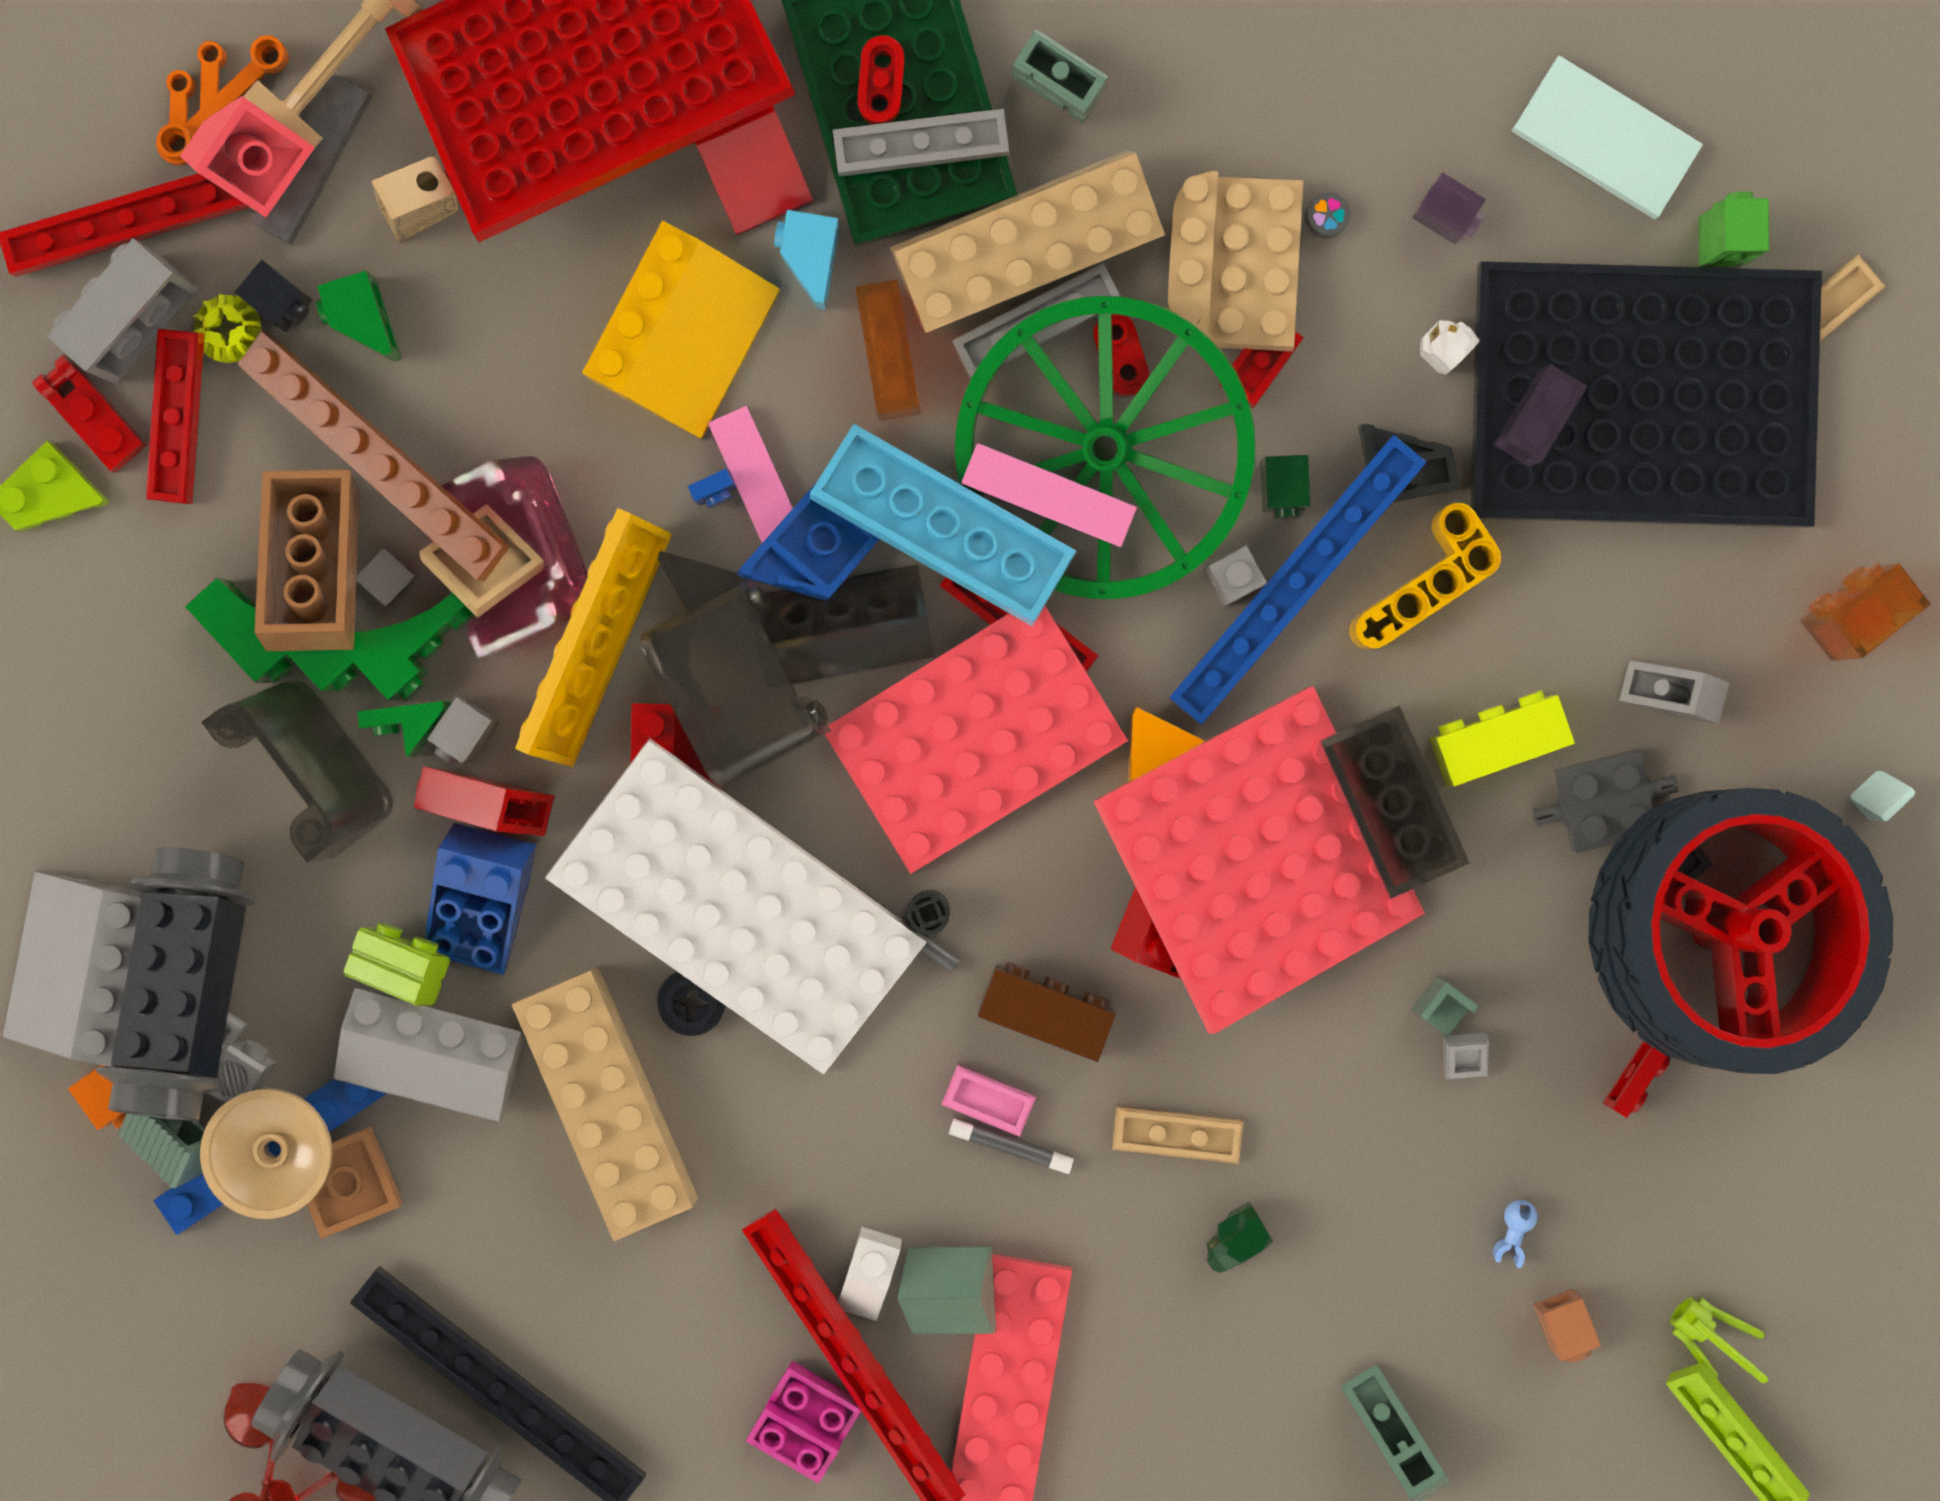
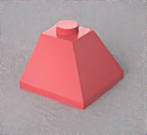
(247, 154)

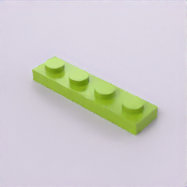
(1735, 1435)

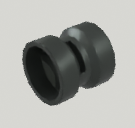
(931, 906)

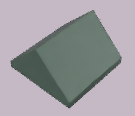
(948, 1290)

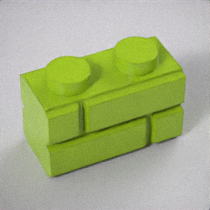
(396, 964)

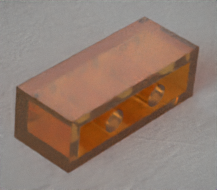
(887, 350)

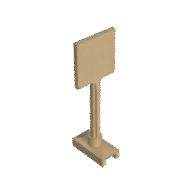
(289, 110)

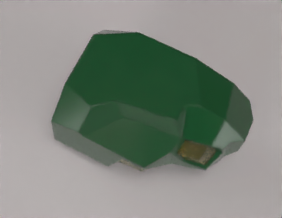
(1237, 1239)

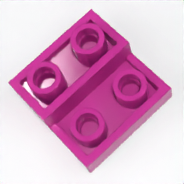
(804, 1422)

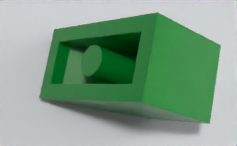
(358, 312)

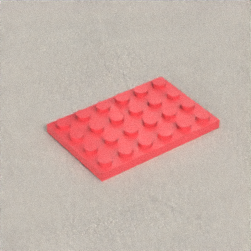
(974, 736)

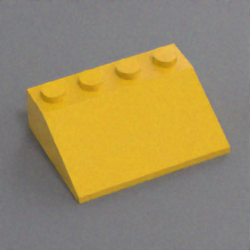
(681, 330)

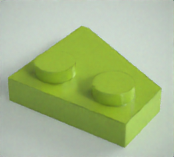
(46, 490)

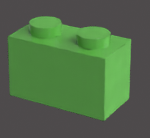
(1734, 231)

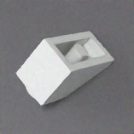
(869, 1273)

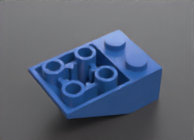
(478, 896)

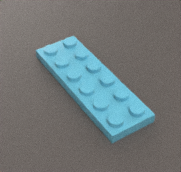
(942, 524)

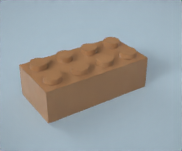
(307, 560)

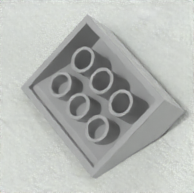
(72, 967)

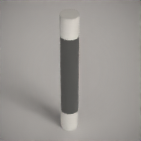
(1011, 1146)

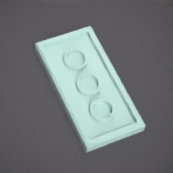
(1607, 137)

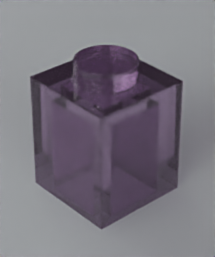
(1450, 209)

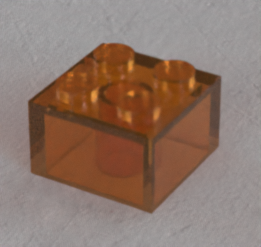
(1864, 611)

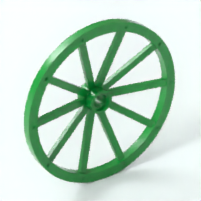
(1187, 335)

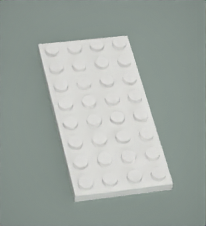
(736, 907)

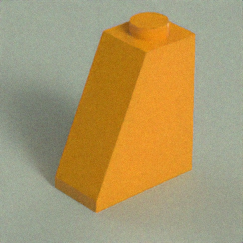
(1154, 742)

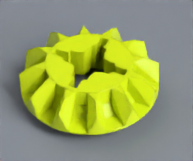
(240, 339)

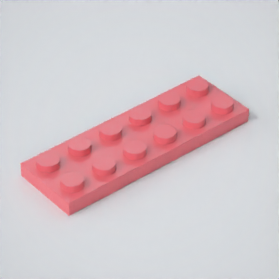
(1011, 1382)

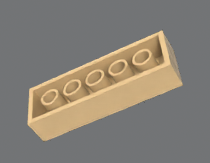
(1028, 240)
(605, 1103)

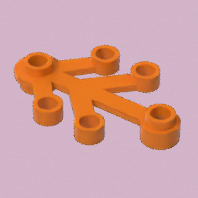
(210, 97)

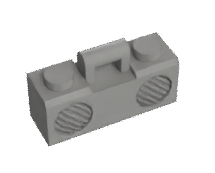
(241, 1064)

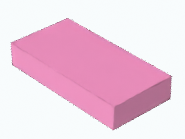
(988, 1100)

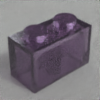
(1540, 415)

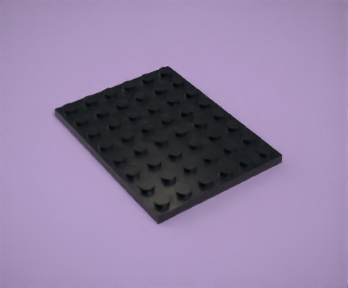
(1690, 399)

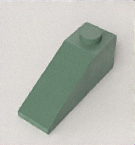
(1395, 1434)

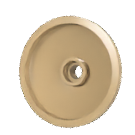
(244, 1170)

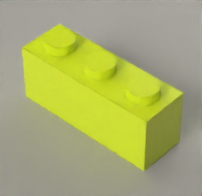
(1501, 738)

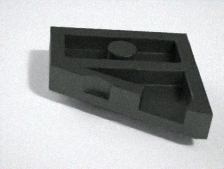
(1434, 478)

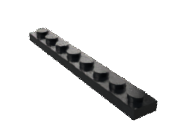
(497, 1387)

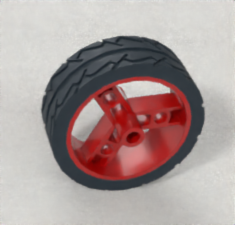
(1824, 871)

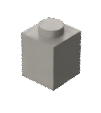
(1235, 576)
(462, 732)

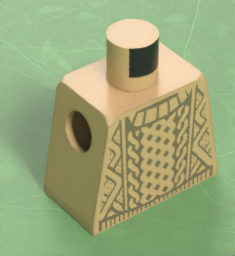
(415, 197)

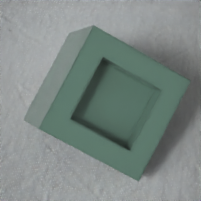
(1443, 1006)

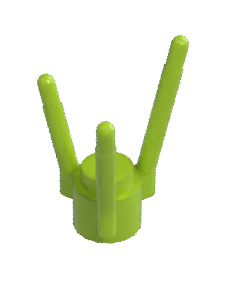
(1694, 1321)

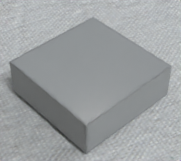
(386, 577)
(1465, 1056)

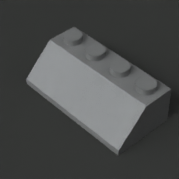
(428, 1055)

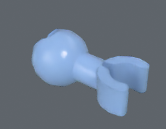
(1518, 1222)

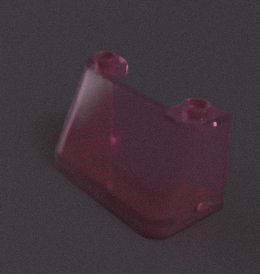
(528, 502)

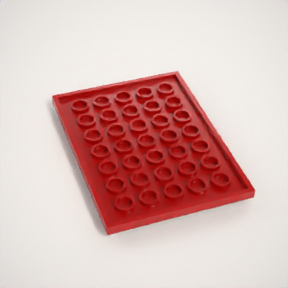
(576, 92)

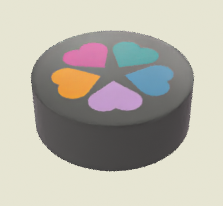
(1327, 215)

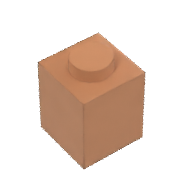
(1567, 1326)

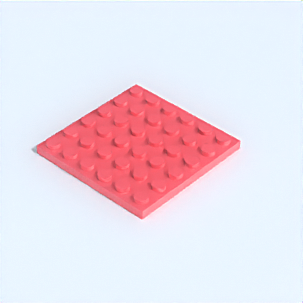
(1252, 861)

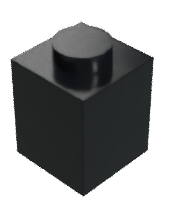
(274, 296)

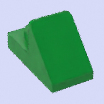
(416, 721)

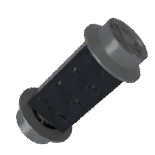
(178, 984)
(374, 1437)

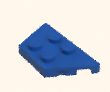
(809, 551)

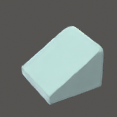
(1881, 796)

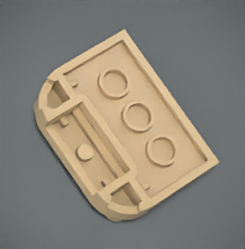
(1237, 259)

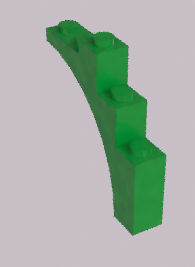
(383, 655)

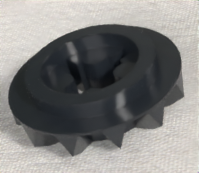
(675, 1013)

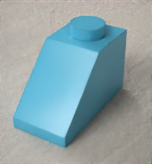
(809, 251)

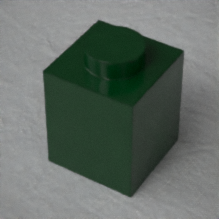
(1285, 485)

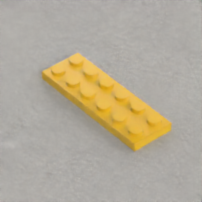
(593, 639)

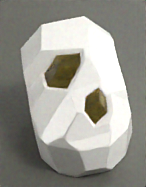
(1447, 345)

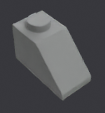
(1674, 691)

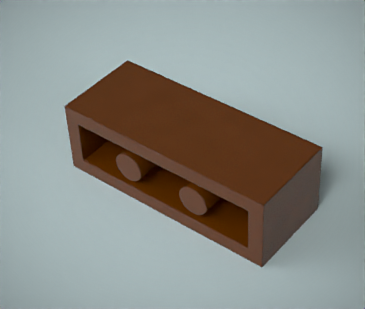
(1047, 1011)

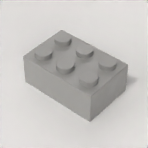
(122, 311)

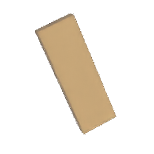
(1177, 1134)

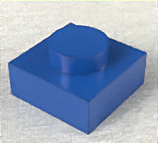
(713, 489)

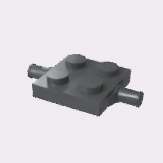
(1602, 799)

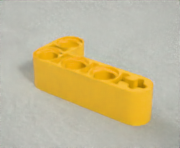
(1421, 587)

